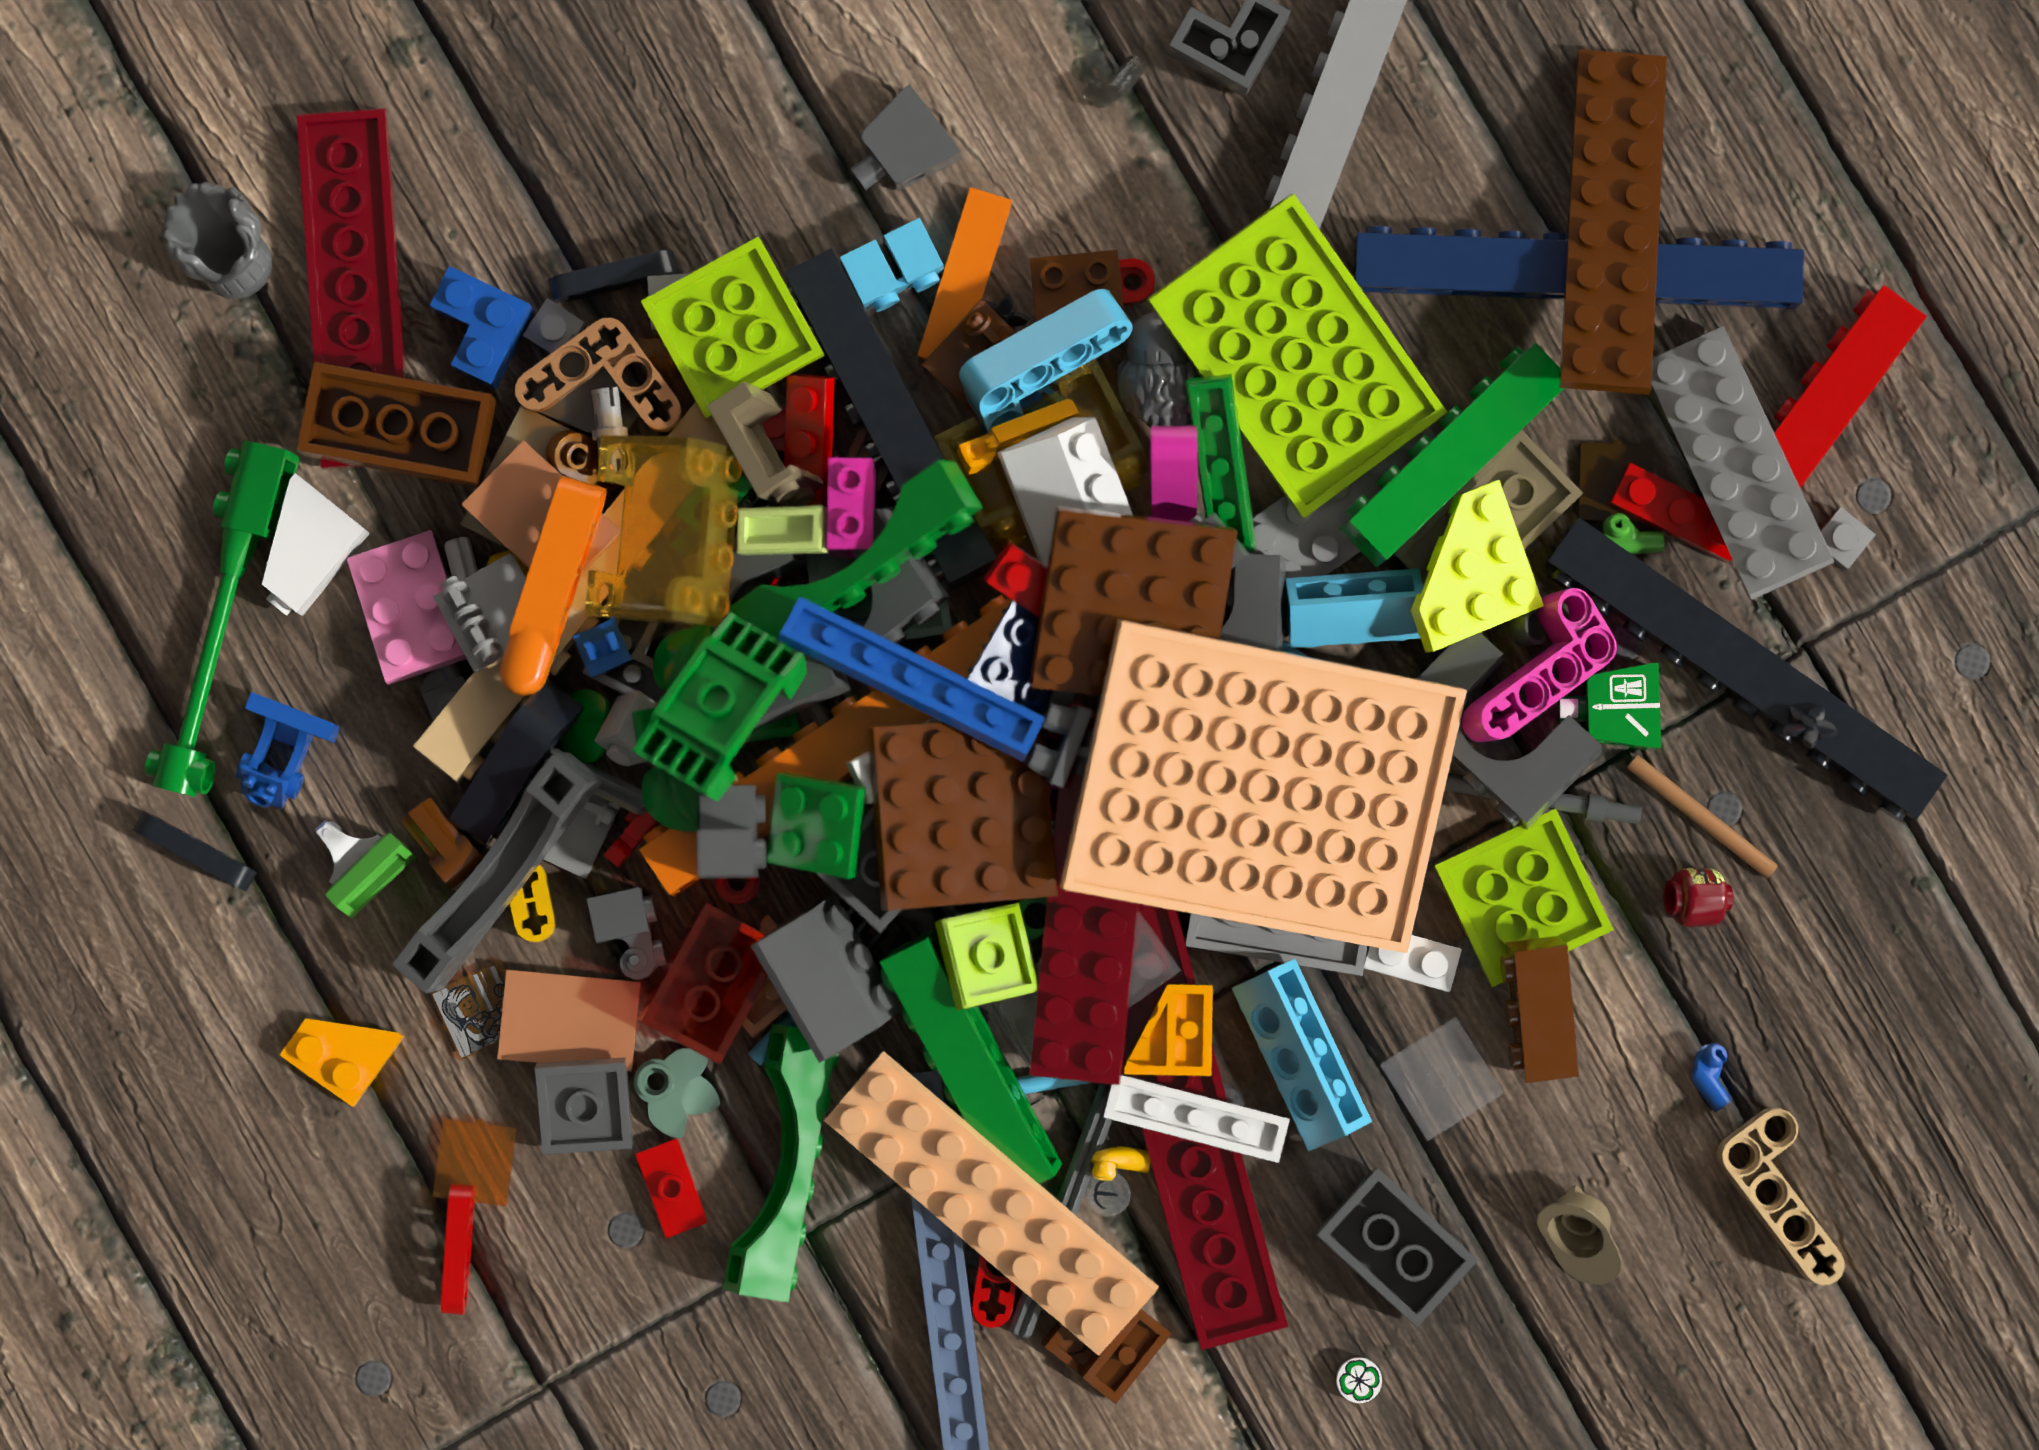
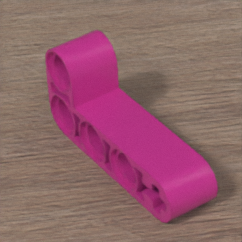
(1174, 472)
(1536, 676)

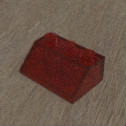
(707, 984)

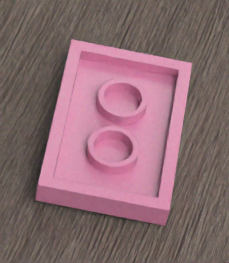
(399, 606)

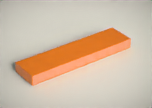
(967, 265)

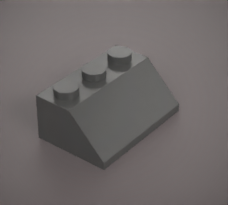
(826, 977)

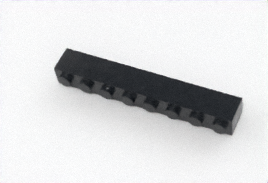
(879, 402)

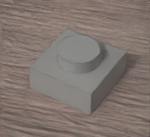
(552, 327)
(1845, 537)

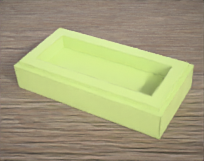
(782, 530)

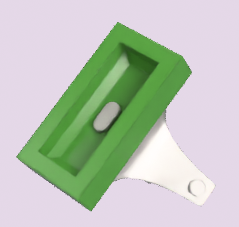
(361, 866)

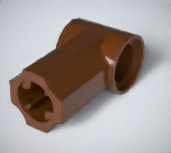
(449, 851)

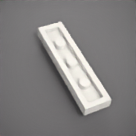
(1197, 1118)

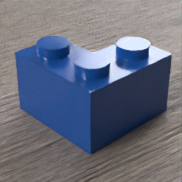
(493, 324)

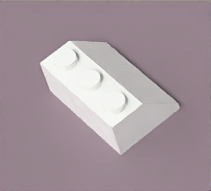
(1062, 469)

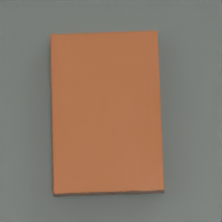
(516, 502)
(567, 1018)

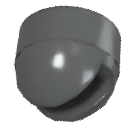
(1527, 629)

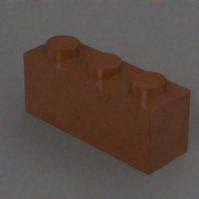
(1540, 1009)

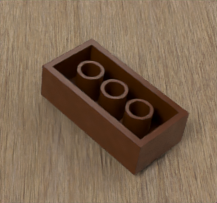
(396, 425)

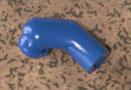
(1706, 1075)

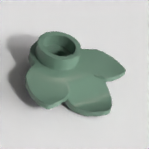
(682, 1093)

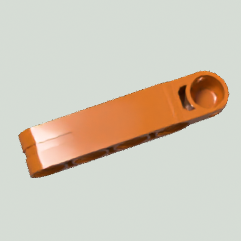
(551, 585)

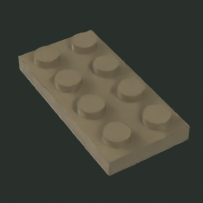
(1533, 489)

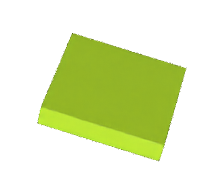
(987, 956)

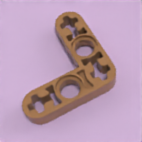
(614, 362)

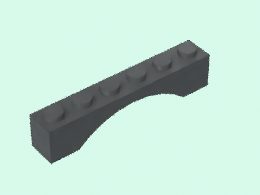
(534, 828)

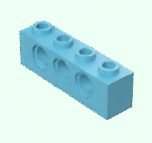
(1301, 1055)

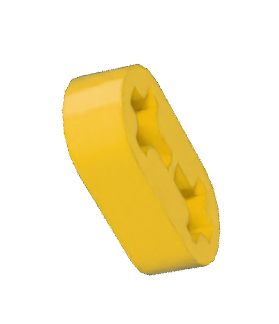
(543, 904)

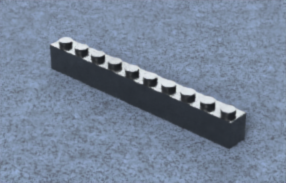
(1742, 668)

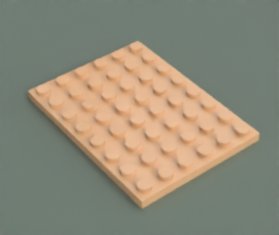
(1262, 787)

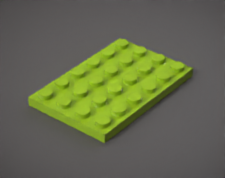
(1308, 355)

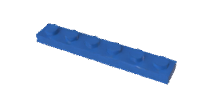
(911, 679)

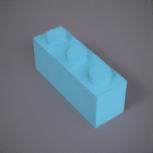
(1352, 608)

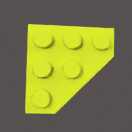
(1475, 572)

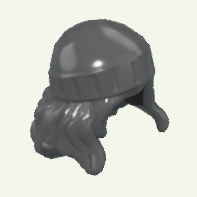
(217, 240)
(1155, 375)

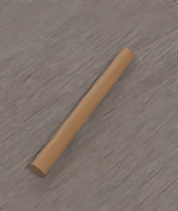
(1702, 816)

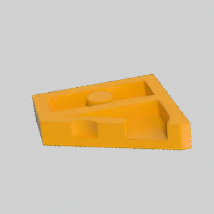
(1176, 1035)
(341, 1055)

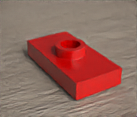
(672, 1188)

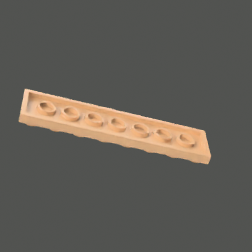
(991, 1203)

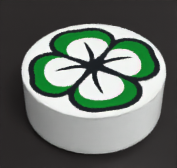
(1358, 1380)

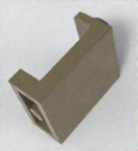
(740, 420)

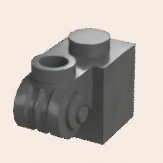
(628, 917)

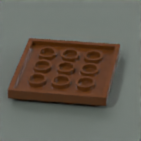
(1127, 571)
(957, 819)

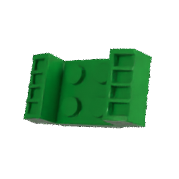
(719, 704)

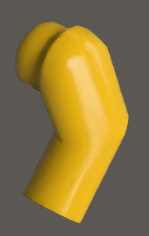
(1119, 1157)

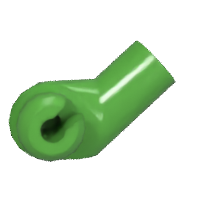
(1625, 534)

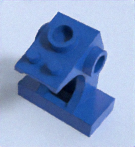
(266, 784)

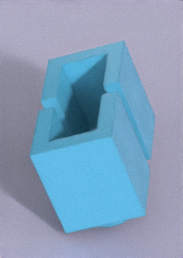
(913, 256)

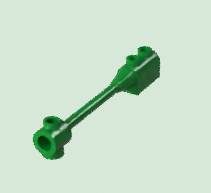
(247, 514)

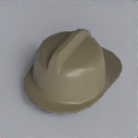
(1581, 1237)

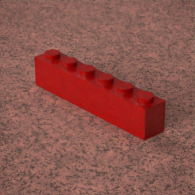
(1845, 378)

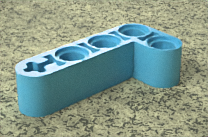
(1041, 355)

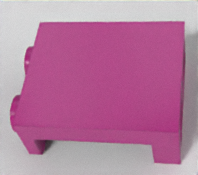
(850, 505)

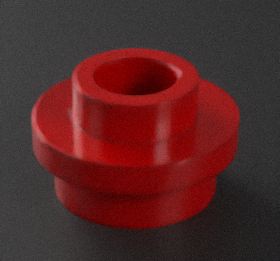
(738, 897)

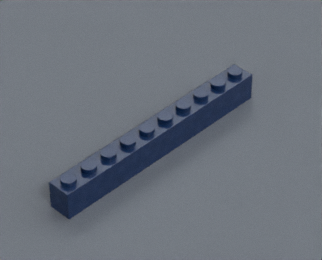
(1536, 268)

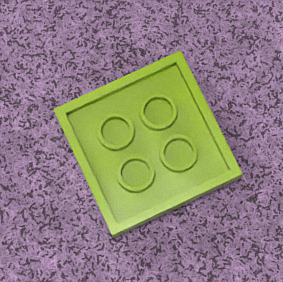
(732, 325)
(1522, 890)

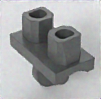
(1057, 763)

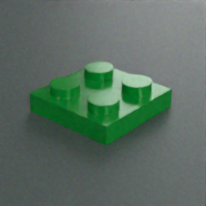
(816, 825)

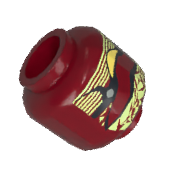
(1697, 897)

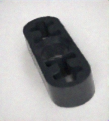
(611, 276)
(194, 850)

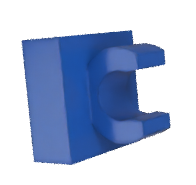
(602, 648)

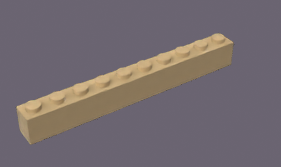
(483, 703)

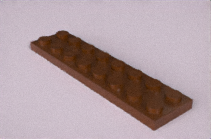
(1613, 222)

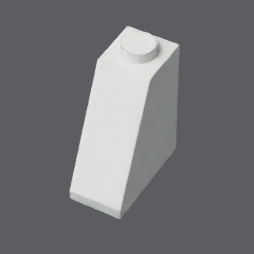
(308, 547)

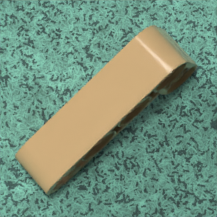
(1786, 1202)

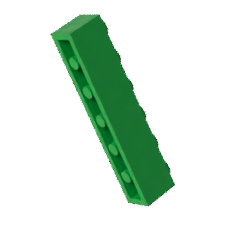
(1454, 455)
(967, 1057)

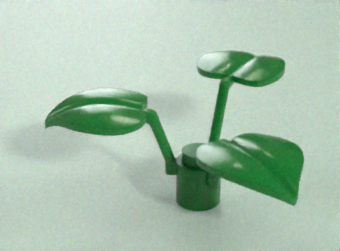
(663, 795)

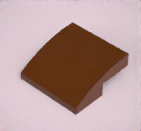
(1119, 1362)

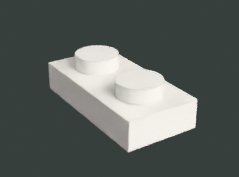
(1424, 964)

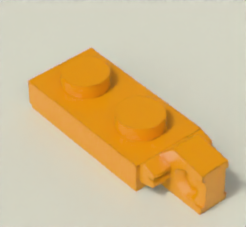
(980, 452)

